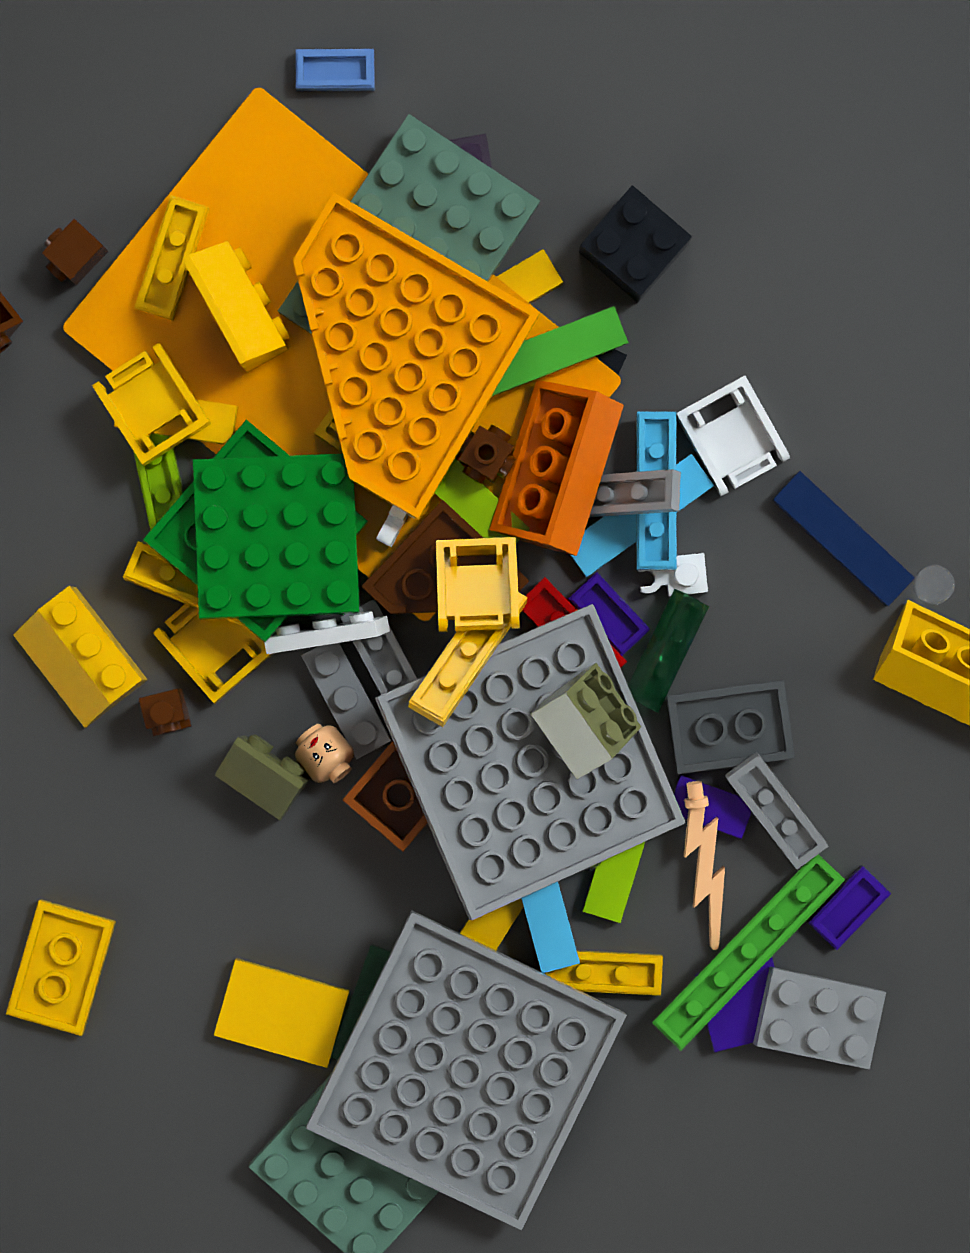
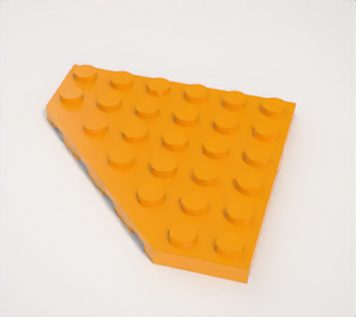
(402, 348)

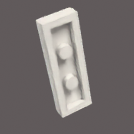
(327, 632)

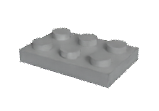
(819, 1018)

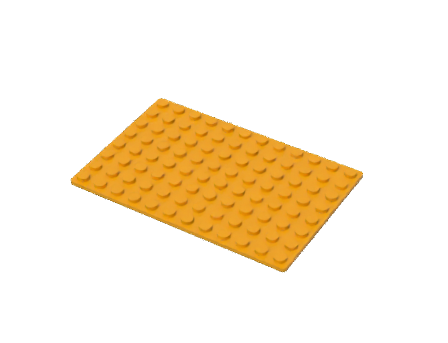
(264, 192)

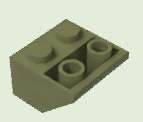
(586, 721)
(261, 775)

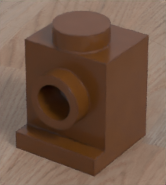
(165, 711)

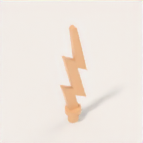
(706, 840)

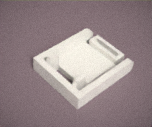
(736, 442)

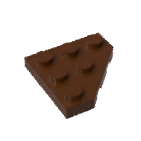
(409, 574)

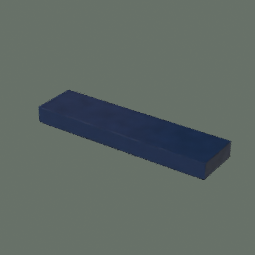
(843, 539)

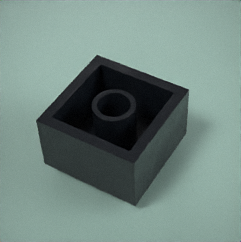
(635, 243)

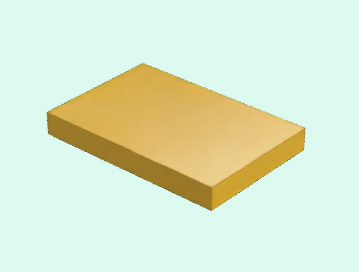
(60, 967)
(281, 1012)

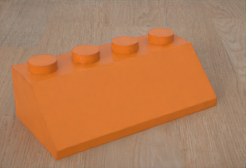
(557, 466)

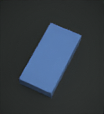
(335, 70)

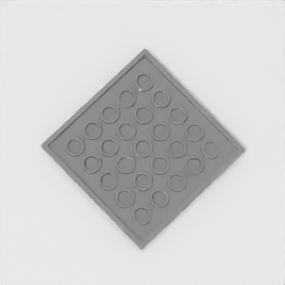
(500, 791)
(466, 1070)

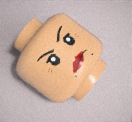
(324, 753)

